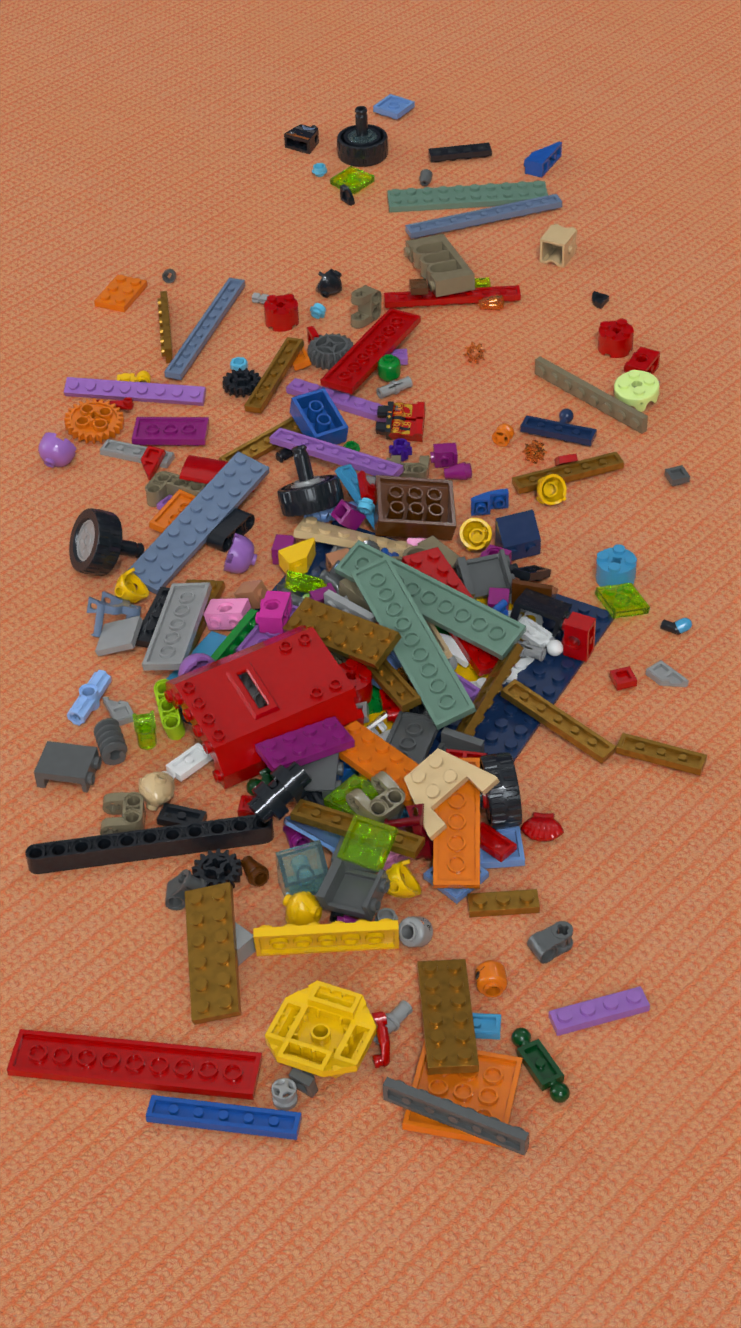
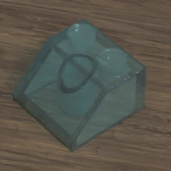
(301, 868)

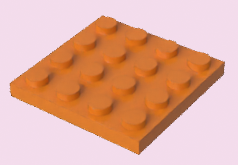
(486, 1091)

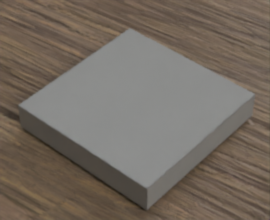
(119, 636)

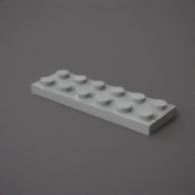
(177, 626)

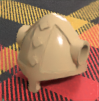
(156, 790)

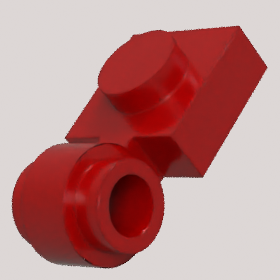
(388, 705)

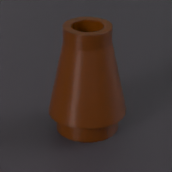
(255, 872)

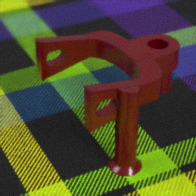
(417, 824)

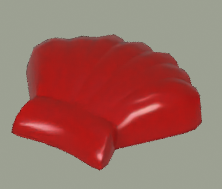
(542, 827)

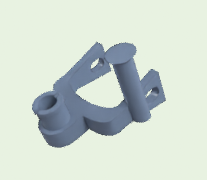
(115, 607)

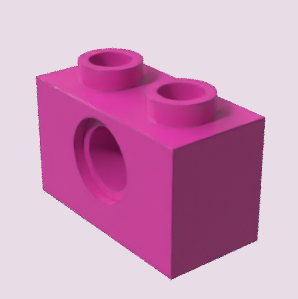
(274, 612)

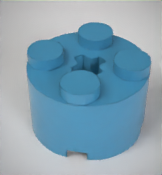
(615, 566)

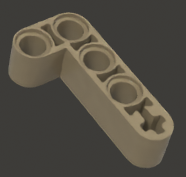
(169, 483)

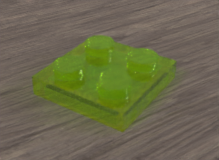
(353, 178)
(622, 600)
(337, 797)
(367, 843)

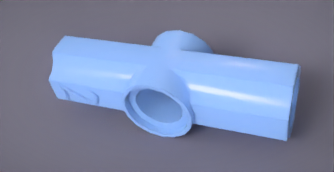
(89, 697)

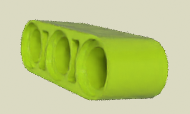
(169, 717)

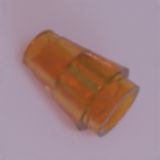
(492, 302)

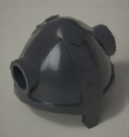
(329, 283)

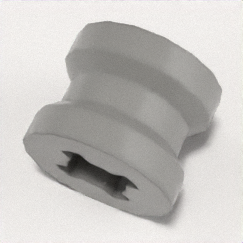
(281, 1088)

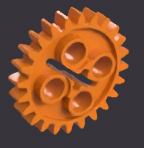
(94, 421)

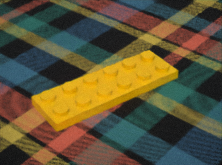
(326, 937)

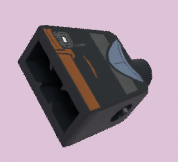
(302, 138)

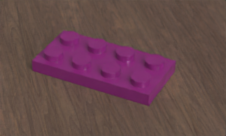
(170, 431)
(305, 744)

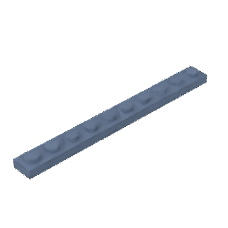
(483, 216)
(204, 329)

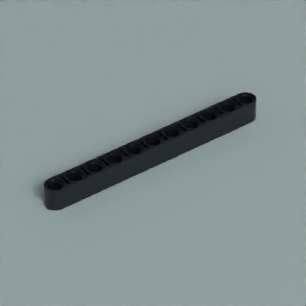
(148, 844)

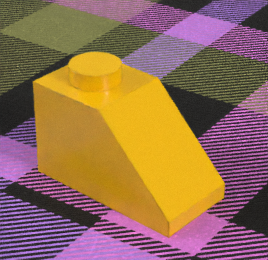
(297, 556)

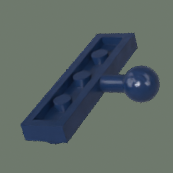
(559, 430)

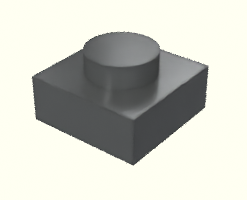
(677, 475)
(304, 1082)

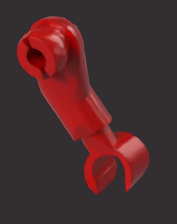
(125, 404)
(384, 1040)

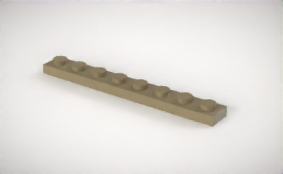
(591, 395)

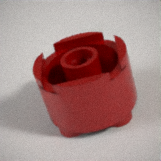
(281, 312)
(615, 338)
(360, 679)

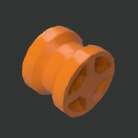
(503, 435)

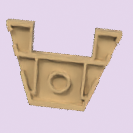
(438, 779)

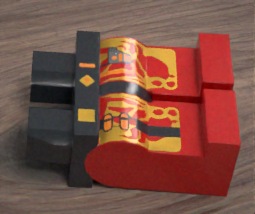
(402, 421)

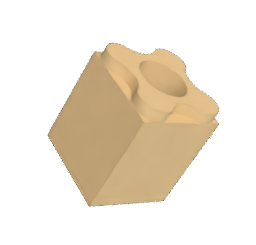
(558, 245)

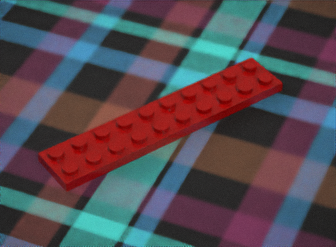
(135, 1064)

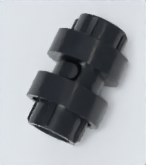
(286, 786)

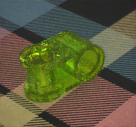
(145, 730)

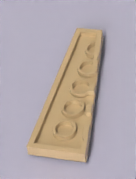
(344, 537)

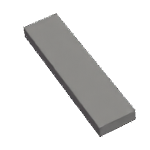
(131, 452)

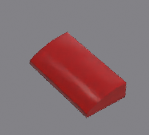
(201, 469)

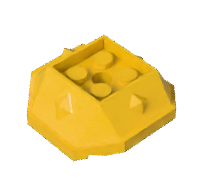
(322, 1030)

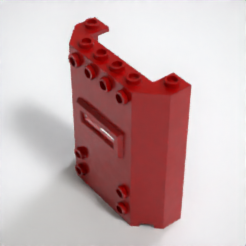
(293, 677)

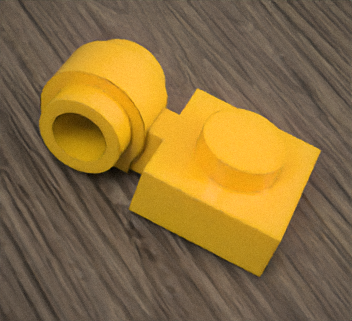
(142, 376)

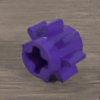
(401, 447)

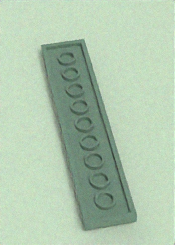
(463, 196)
(444, 605)
(418, 648)

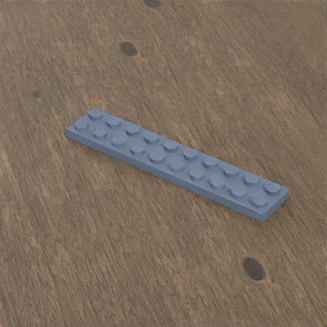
(193, 525)

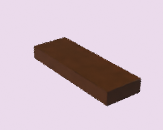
(418, 286)

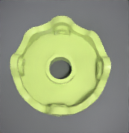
(646, 390)

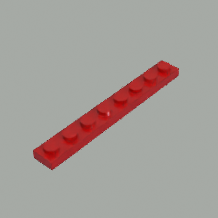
(405, 299)

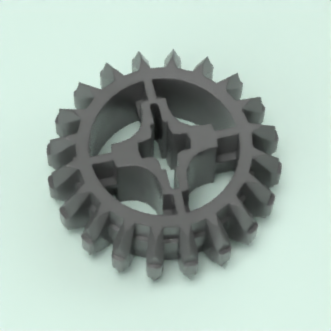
(328, 350)

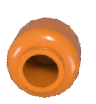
(491, 978)

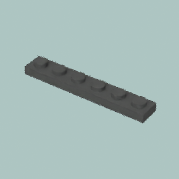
(456, 1116)

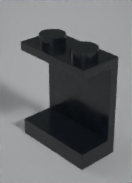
(543, 606)

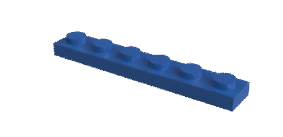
(224, 1117)

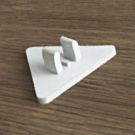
(378, 722)

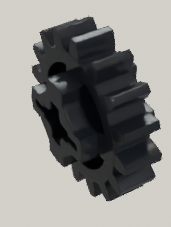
(240, 382)
(218, 868)

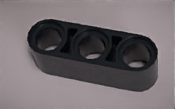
(236, 522)

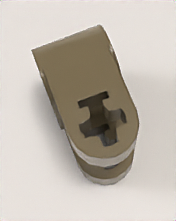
(368, 304)
(415, 470)
(381, 804)
(132, 810)

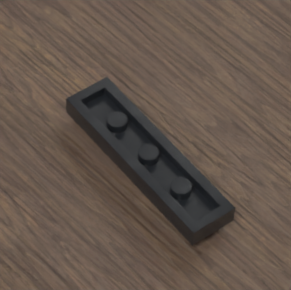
(460, 152)
(151, 618)

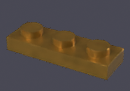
(503, 903)

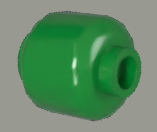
(389, 368)

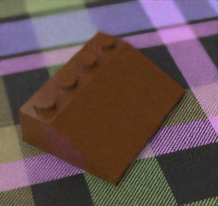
(414, 507)

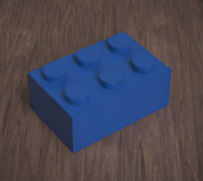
(319, 417)

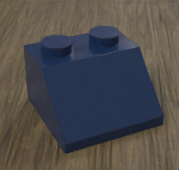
(519, 534)

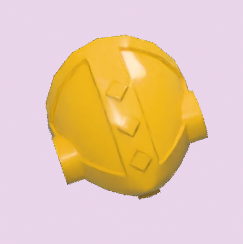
(551, 490)
(475, 534)
(126, 589)
(401, 886)
(302, 908)

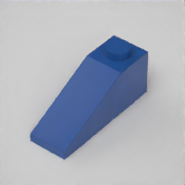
(542, 160)

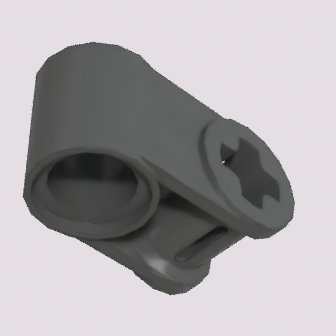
(176, 889)
(549, 944)

